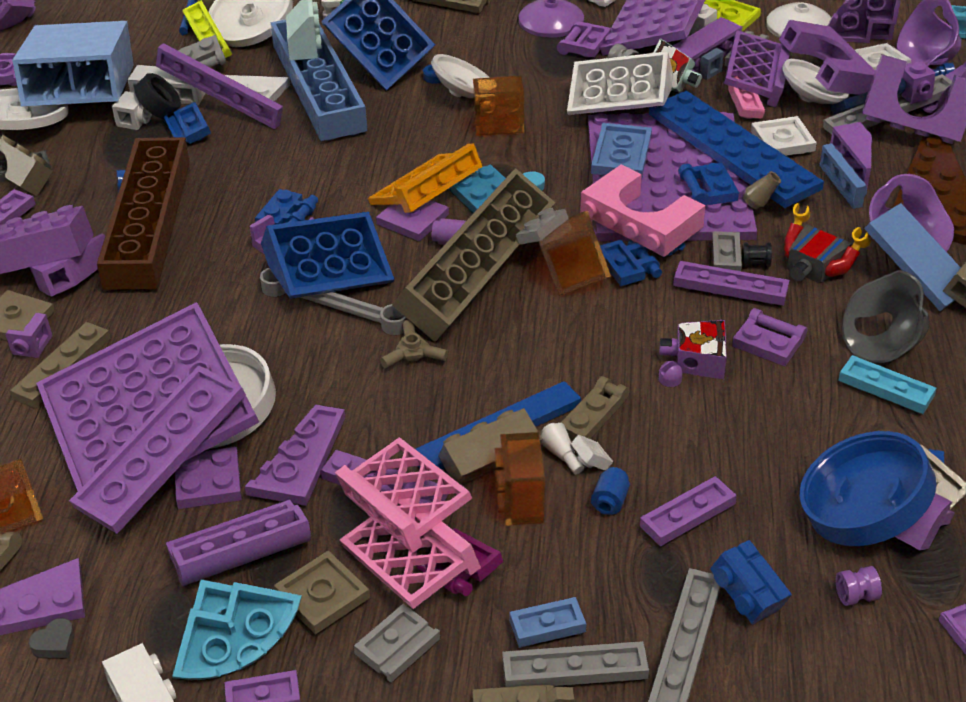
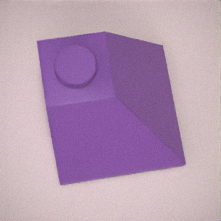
(14, 12)

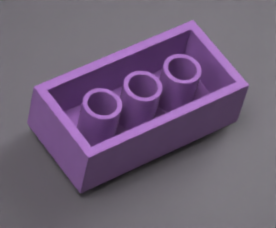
(43, 238)

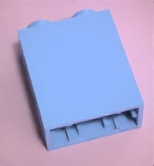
(73, 63)

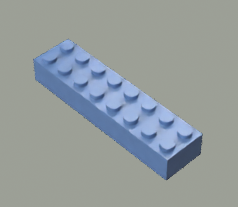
(322, 88)

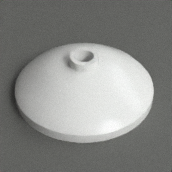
(795, 11)
(456, 74)
(802, 80)

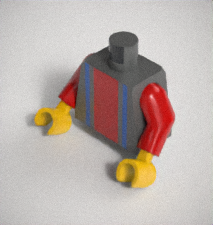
(818, 253)

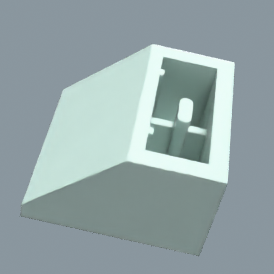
(303, 31)

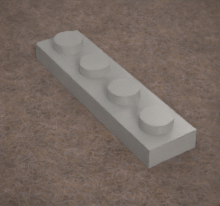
(576, 664)

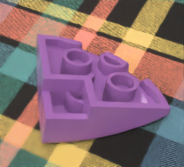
(865, 20)

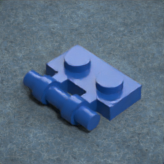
(288, 207)
(630, 262)

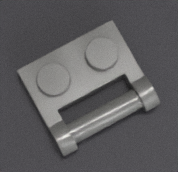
(206, 52)

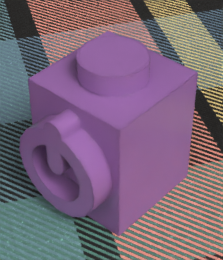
(919, 82)

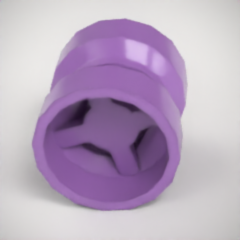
(857, 586)

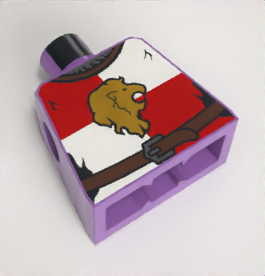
(698, 348)

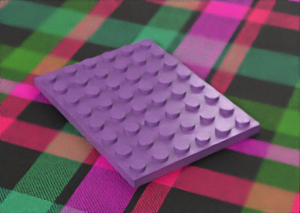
(664, 186)

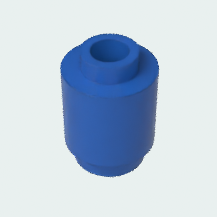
(610, 491)

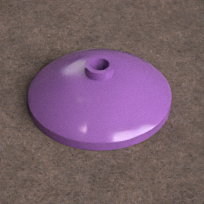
(549, 18)

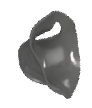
(890, 294)

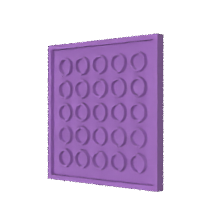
(119, 387)

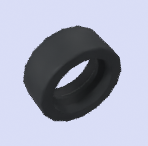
(157, 95)

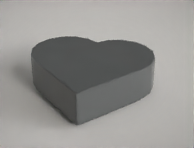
(54, 640)

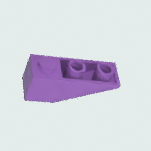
(69, 272)

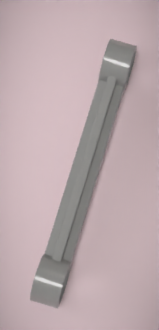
(342, 303)

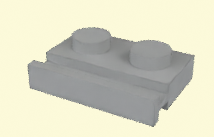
(396, 642)

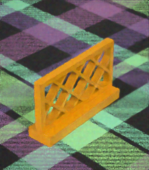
(429, 179)

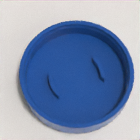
(868, 488)

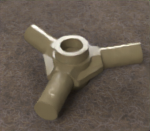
(412, 348)

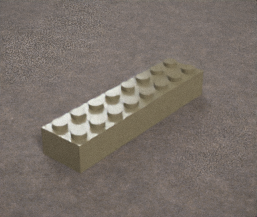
(471, 256)

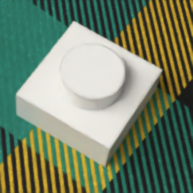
(591, 453)

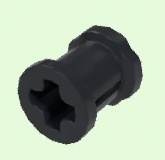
(756, 254)

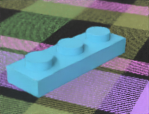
(887, 384)

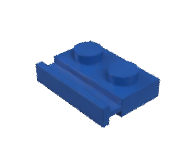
(188, 123)

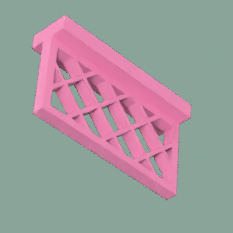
(383, 505)
(446, 547)

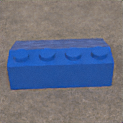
(379, 38)
(326, 254)

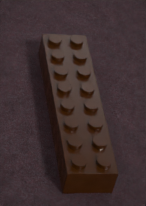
(144, 214)

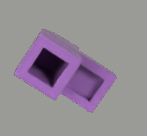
(925, 529)

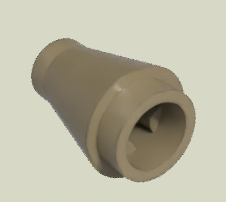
(760, 191)

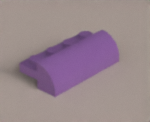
(238, 541)

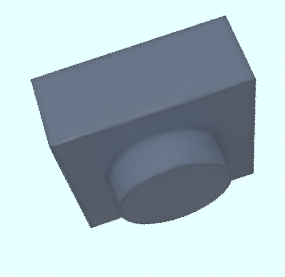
(711, 63)

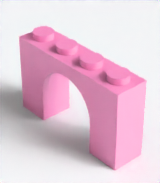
(657, 230)

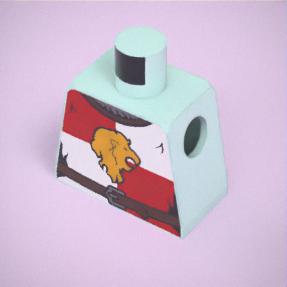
(681, 66)

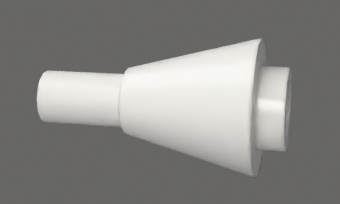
(558, 442)

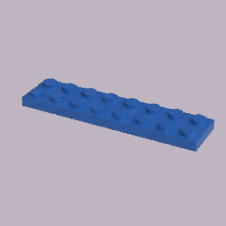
(735, 147)

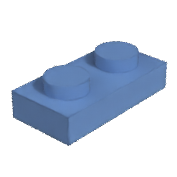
(547, 622)

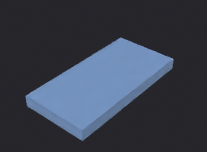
(915, 252)

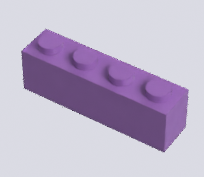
(715, 35)

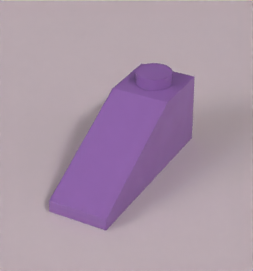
(855, 145)

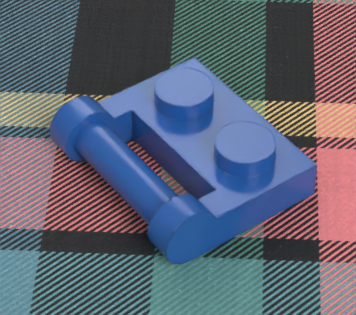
(715, 180)

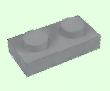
(539, 228)
(726, 250)

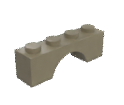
(21, 168)

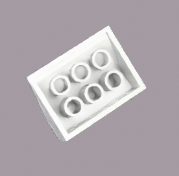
(620, 83)

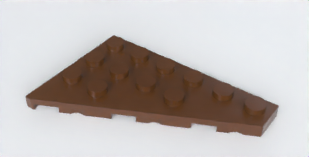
(940, 167)

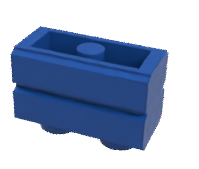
(750, 582)

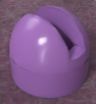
(670, 374)

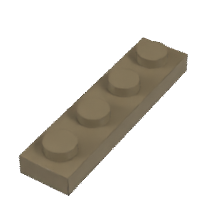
(79, 345)

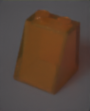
(574, 254)

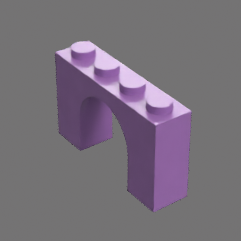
(842, 66)
(882, 103)

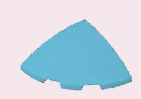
(232, 628)

